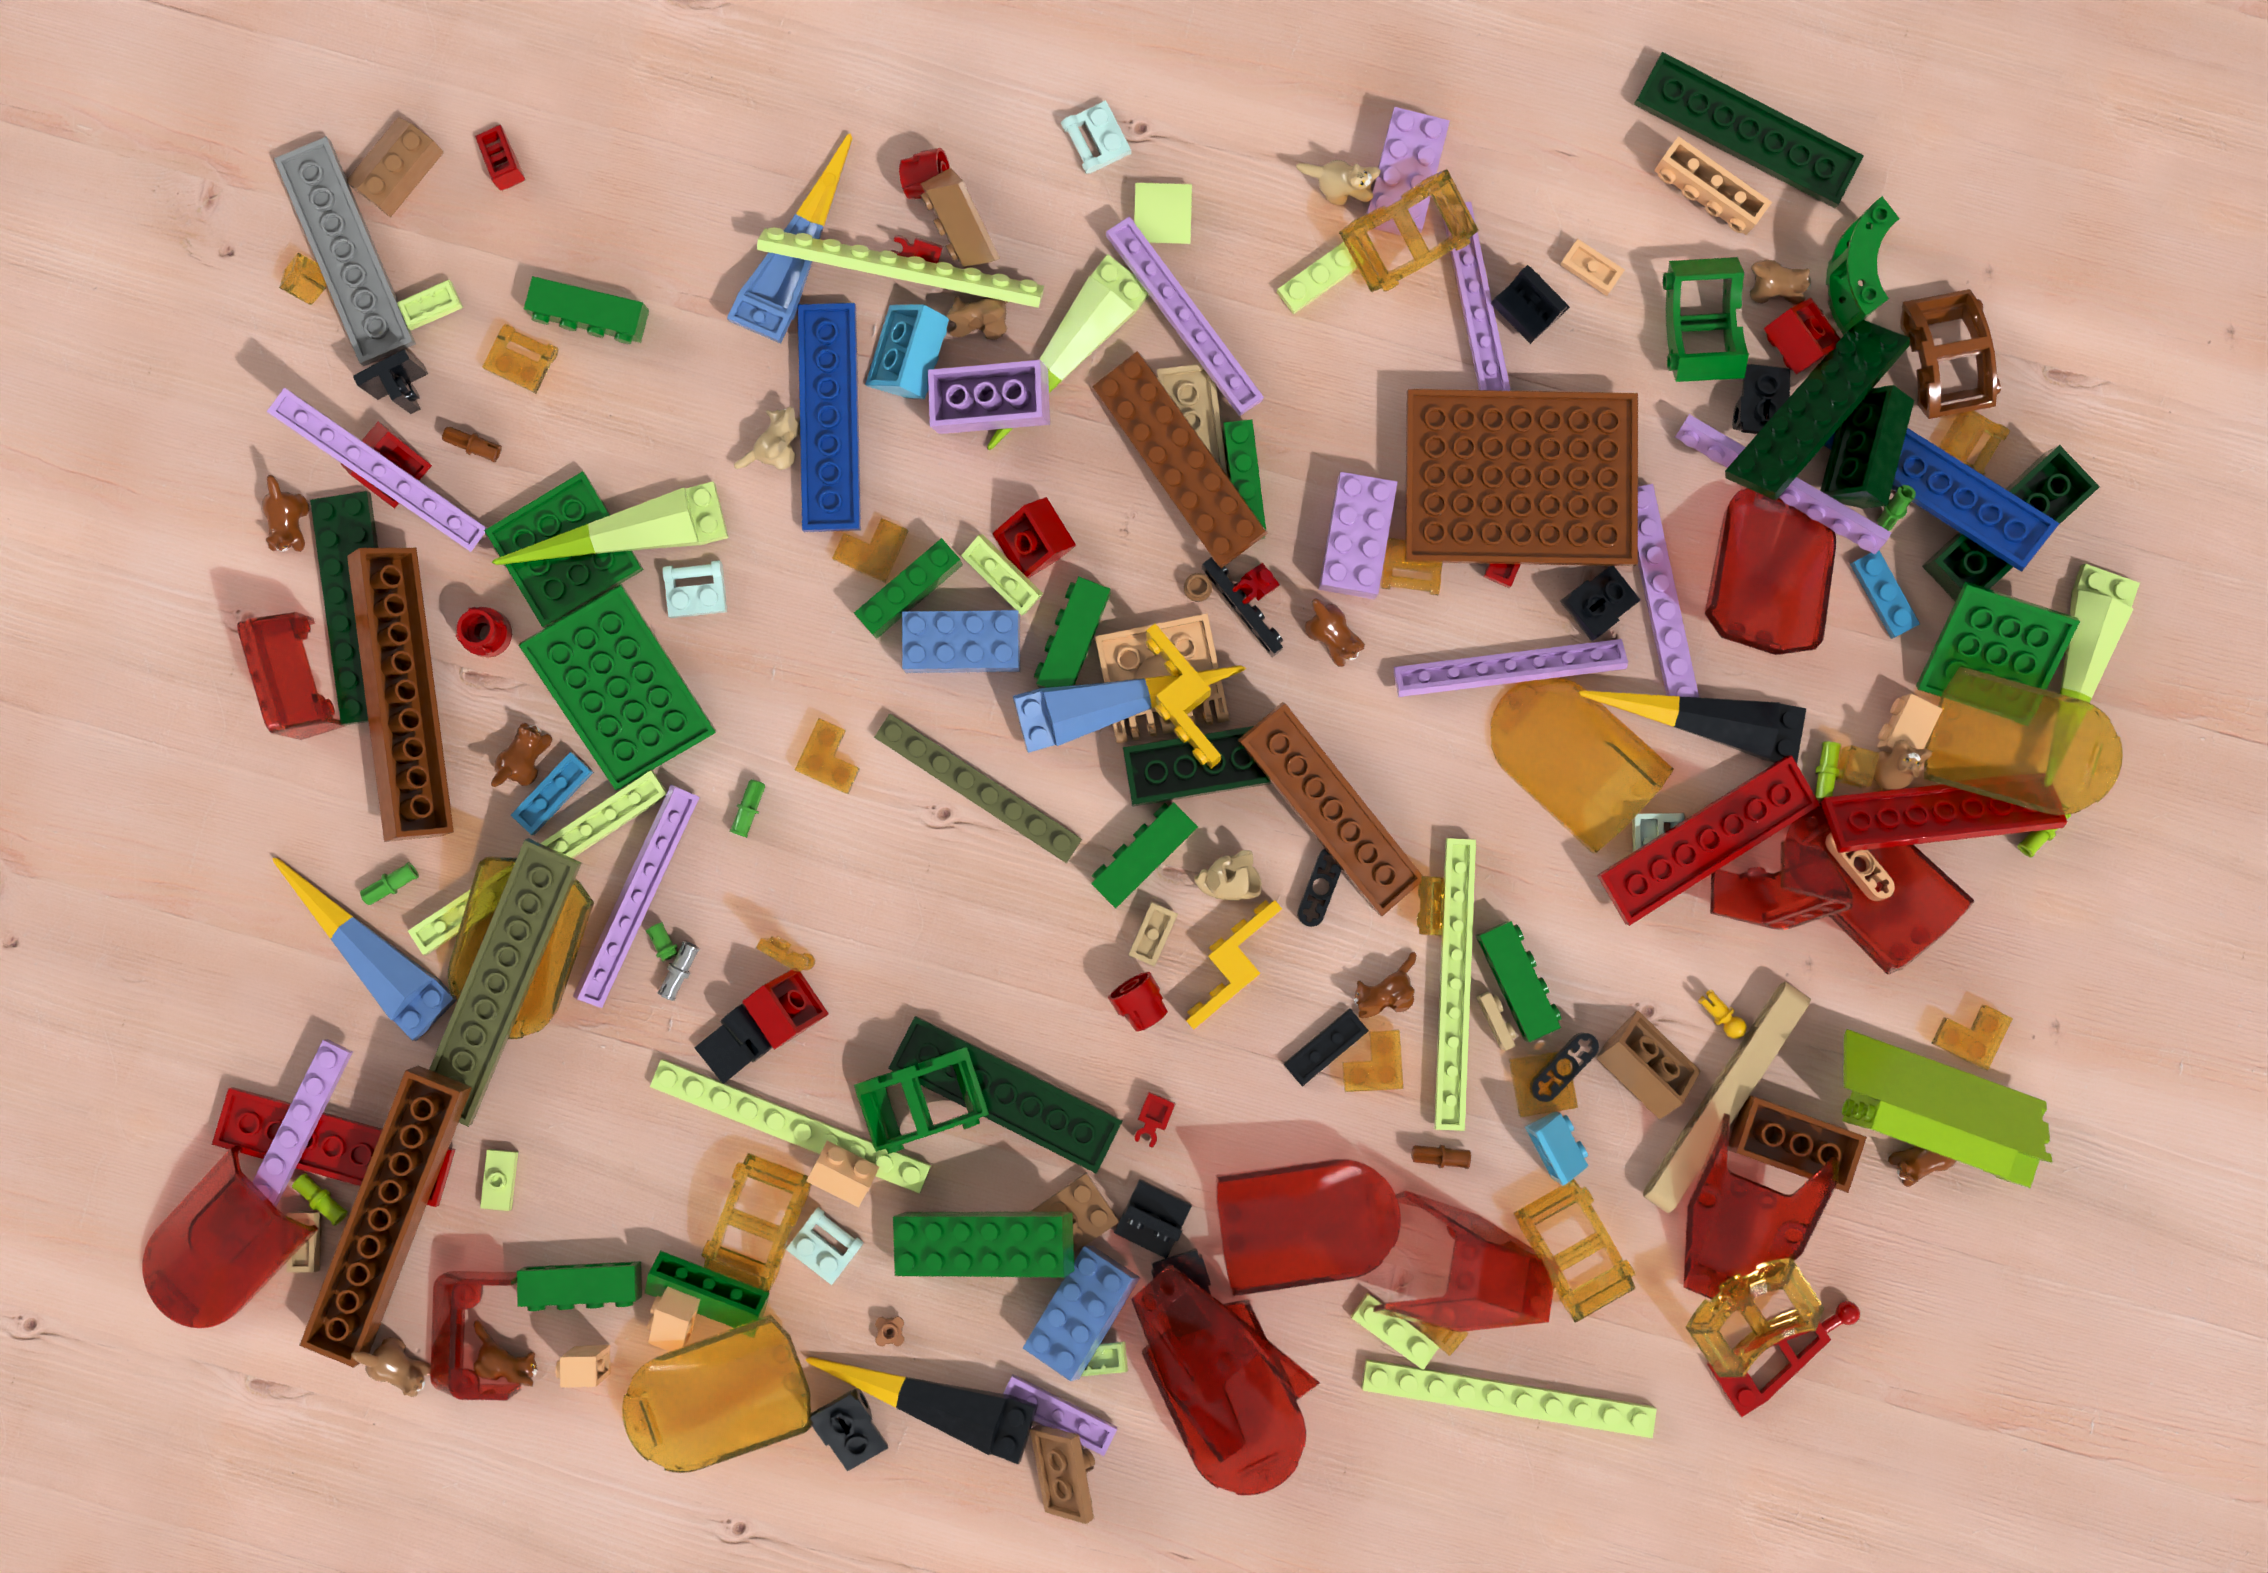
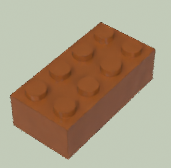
(1794, 1141)

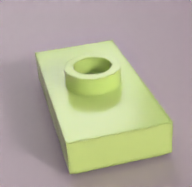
(430, 305)
(499, 1180)
(1108, 1359)

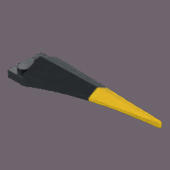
(1752, 727)
(979, 1418)

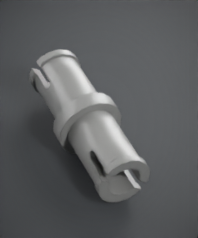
(678, 970)

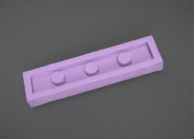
(1062, 1415)

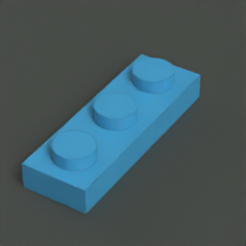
(1885, 594)
(552, 793)

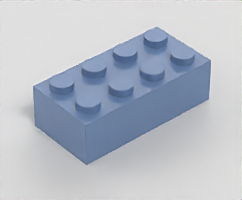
(960, 641)
(1081, 1313)

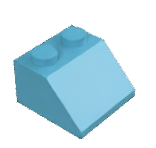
(1557, 1147)

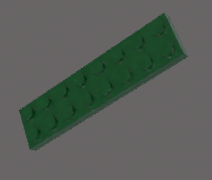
(1749, 130)
(1817, 409)
(340, 528)
(1014, 1097)

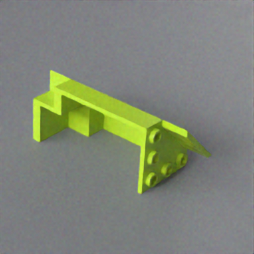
(1944, 1109)

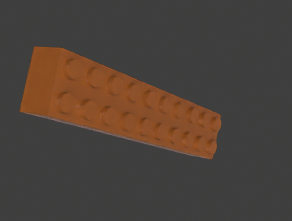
(400, 693)
(385, 1215)

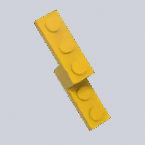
(1182, 696)
(1232, 963)

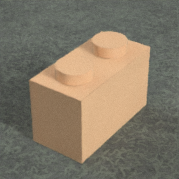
(1911, 721)
(842, 1174)
(672, 1319)
(584, 1366)

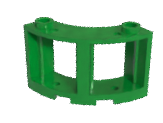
(1856, 264)
(1712, 365)
(880, 1115)

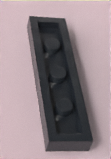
(1250, 615)

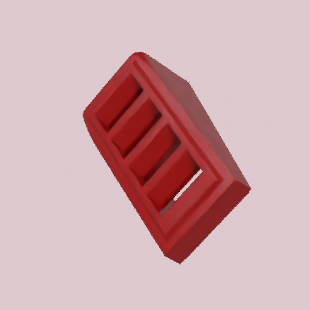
(507, 173)

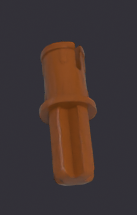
(472, 444)
(1441, 1156)

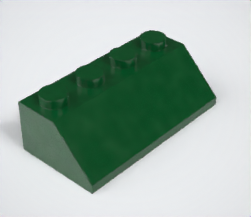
(1868, 449)

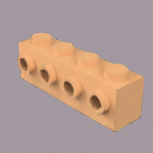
(1712, 186)

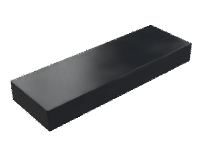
(1326, 1047)

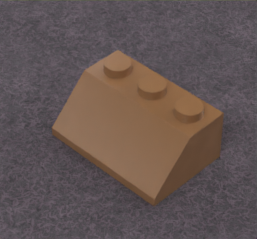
(395, 166)
(958, 219)
(1649, 1065)

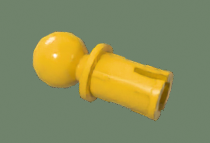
(1733, 1026)

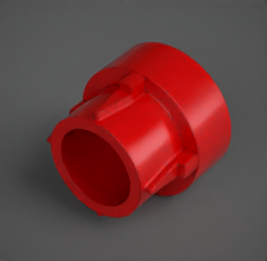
(921, 168)
(471, 624)
(1139, 1001)

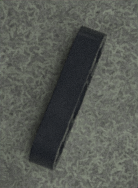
(1321, 910)
(1574, 1046)

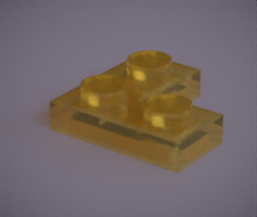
(873, 558)
(819, 760)
(1974, 1044)
(1383, 1070)

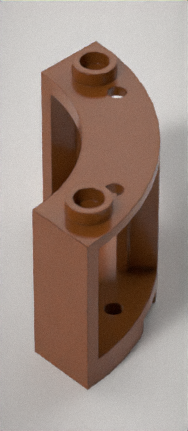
(1936, 309)

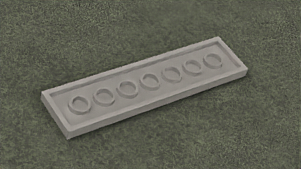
(344, 251)

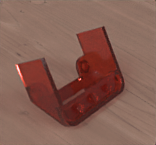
(284, 676)
(1798, 894)
(451, 1296)

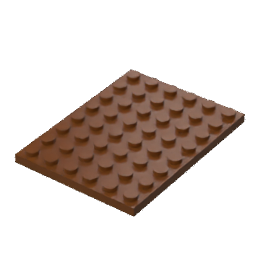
(1521, 477)

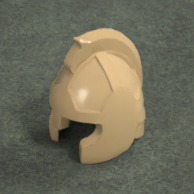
(1231, 878)

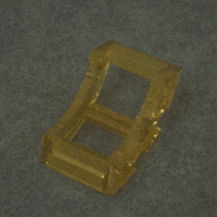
(1452, 210)
(743, 1267)
(1599, 1290)
(1739, 1294)

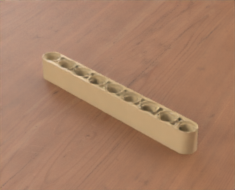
(1726, 1096)

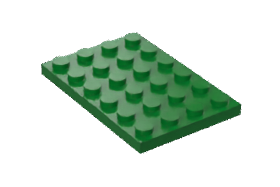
(617, 687)

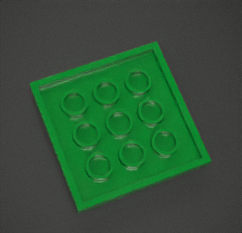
(565, 583)
(1998, 638)

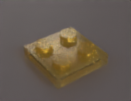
(1525, 1069)

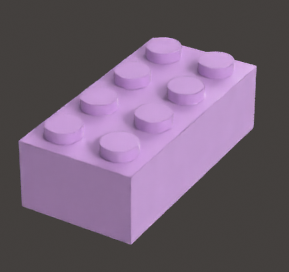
(1408, 157)
(989, 397)
(1357, 535)

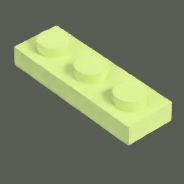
(1317, 278)
(1002, 574)
(1395, 1332)

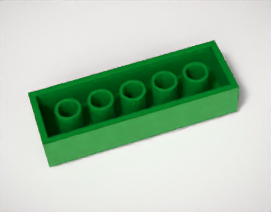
(983, 1244)

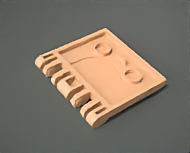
(1127, 657)

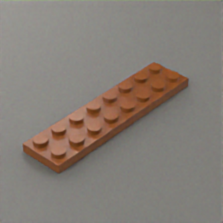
(1180, 460)
(1331, 808)

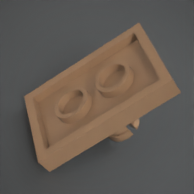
(1089, 1209)
(1063, 1473)

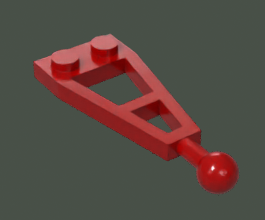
(1743, 1391)

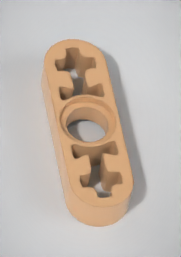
(1872, 865)

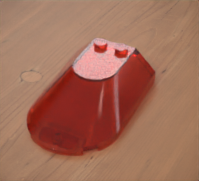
(1771, 576)
(1906, 922)
(1304, 1224)
(218, 1248)
(1267, 1419)

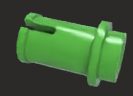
(662, 942)

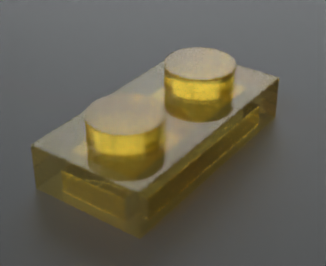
(1431, 905)

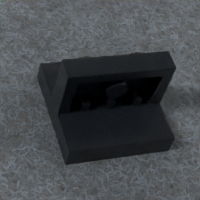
(1530, 304)
(394, 378)
(1153, 1218)

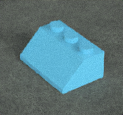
(907, 350)

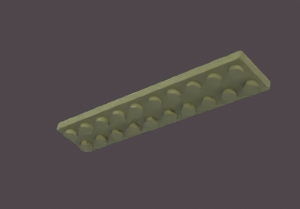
(504, 969)

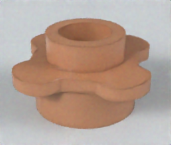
(895, 1325)

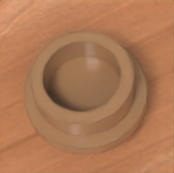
(1198, 587)

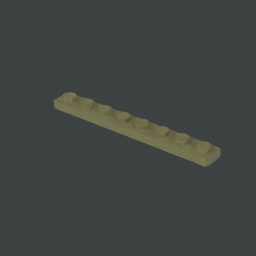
(978, 788)

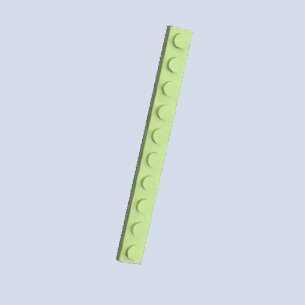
(891, 265)
(569, 841)
(1455, 984)
(784, 1122)
(1509, 1398)

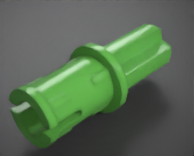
(1896, 507)
(748, 808)
(389, 884)

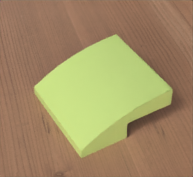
(1164, 212)

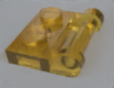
(515, 366)
(1966, 433)
(1395, 559)
(780, 950)

